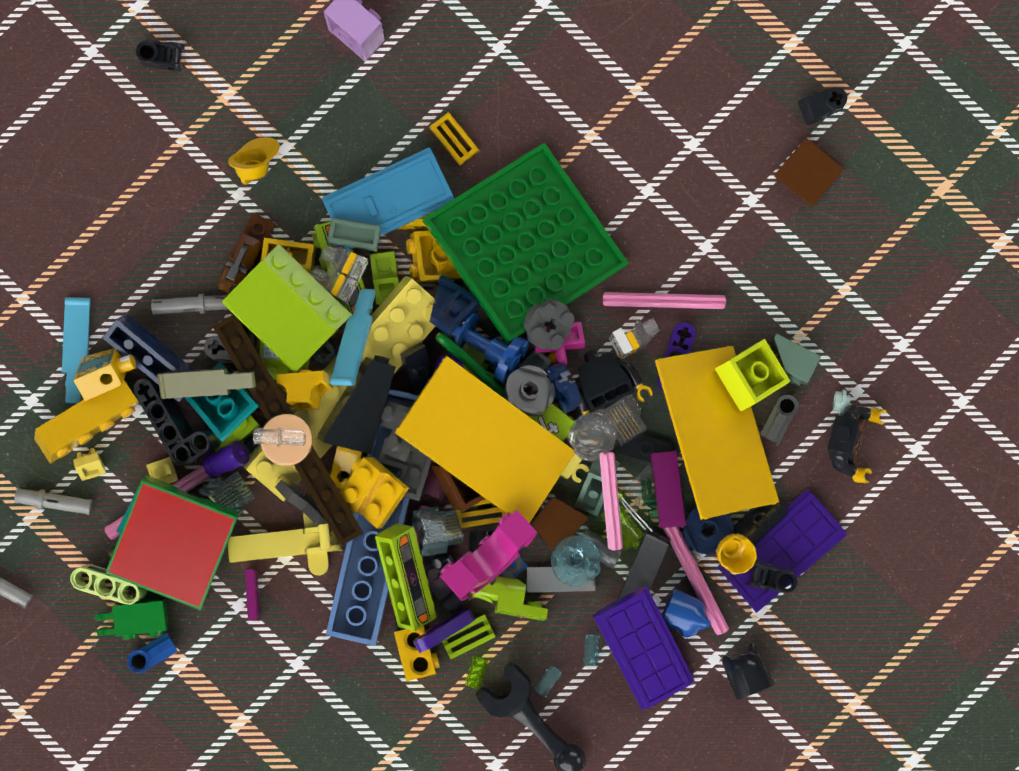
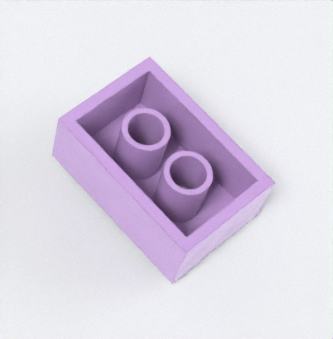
(355, 26)

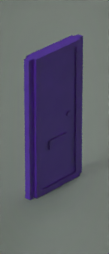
(791, 545)
(643, 647)

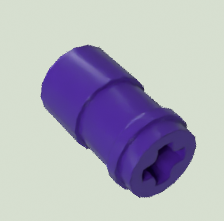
(226, 459)

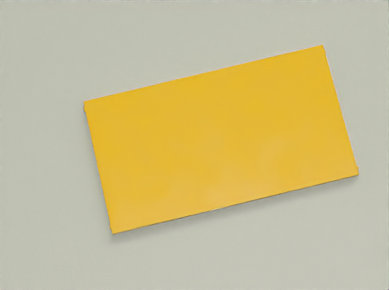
(715, 438)
(484, 441)

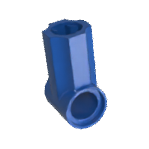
(153, 652)

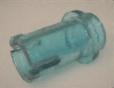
(591, 650)
(548, 680)

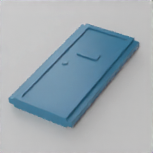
(393, 194)

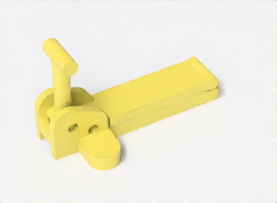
(312, 540)

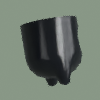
(747, 672)

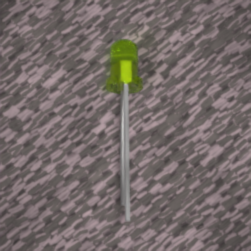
(621, 497)

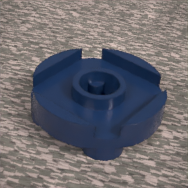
(565, 392)
(703, 543)

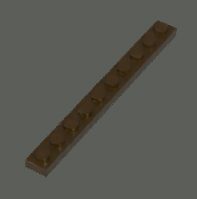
(274, 404)

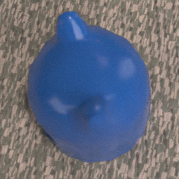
(685, 614)

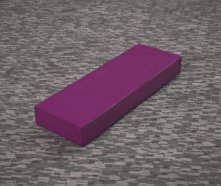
(668, 489)

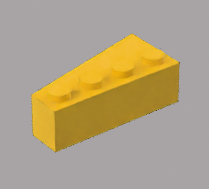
(83, 421)

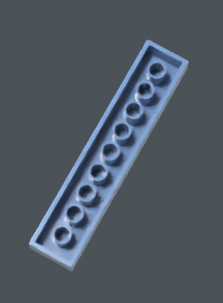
(362, 583)

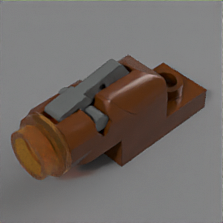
(245, 252)

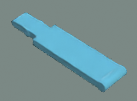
(354, 341)
(75, 342)

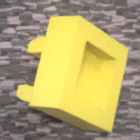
(89, 465)
(572, 467)
(163, 470)

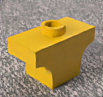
(304, 388)

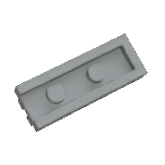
(544, 580)

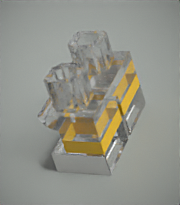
(344, 263)
(634, 340)

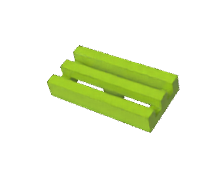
(448, 646)

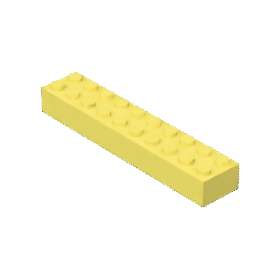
(395, 327)

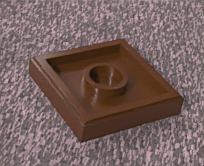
(808, 172)

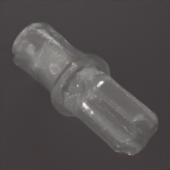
(279, 437)

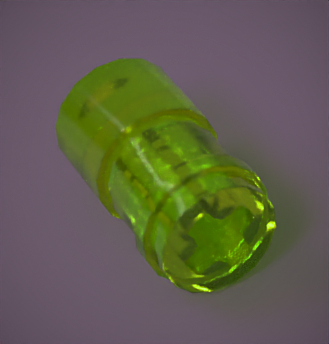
(630, 531)

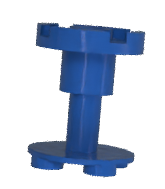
(495, 351)

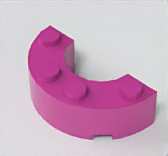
(491, 558)

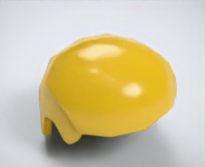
(736, 553)

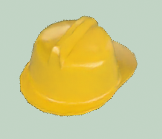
(253, 158)

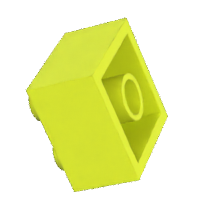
(752, 375)

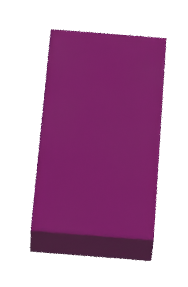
(252, 594)

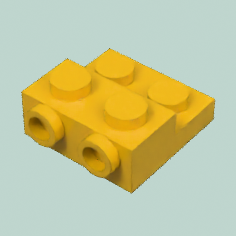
(428, 259)
(372, 491)

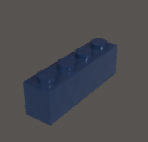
(149, 353)

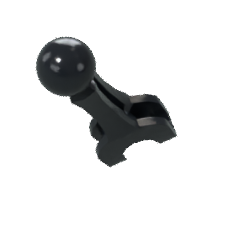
(519, 706)

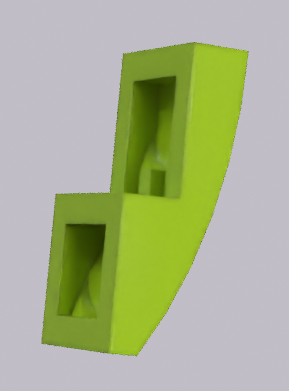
(384, 274)

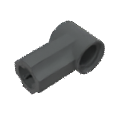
(779, 421)

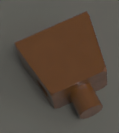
(557, 522)

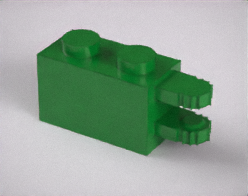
(137, 618)

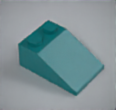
(224, 412)

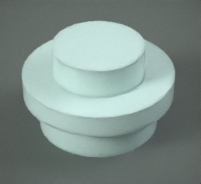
(841, 401)

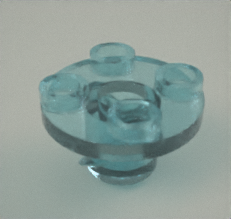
(575, 561)

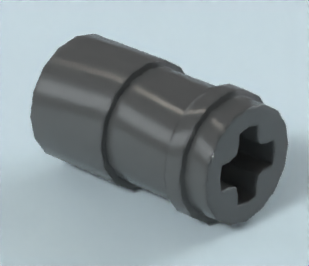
(607, 556)

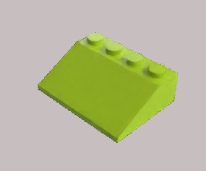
(286, 308)

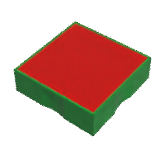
(172, 542)

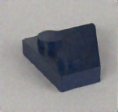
(451, 305)

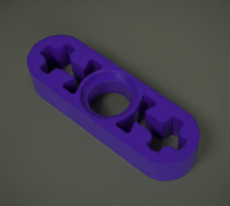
(675, 338)
(444, 630)

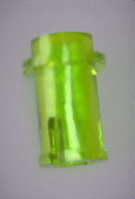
(476, 672)

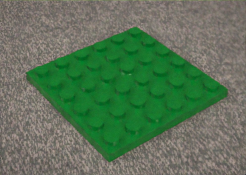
(525, 240)

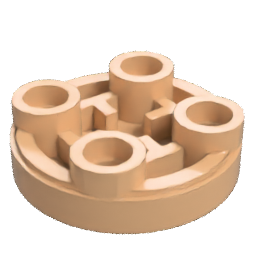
(287, 454)

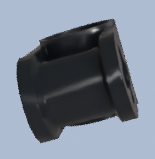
(162, 55)
(819, 107)
(770, 578)

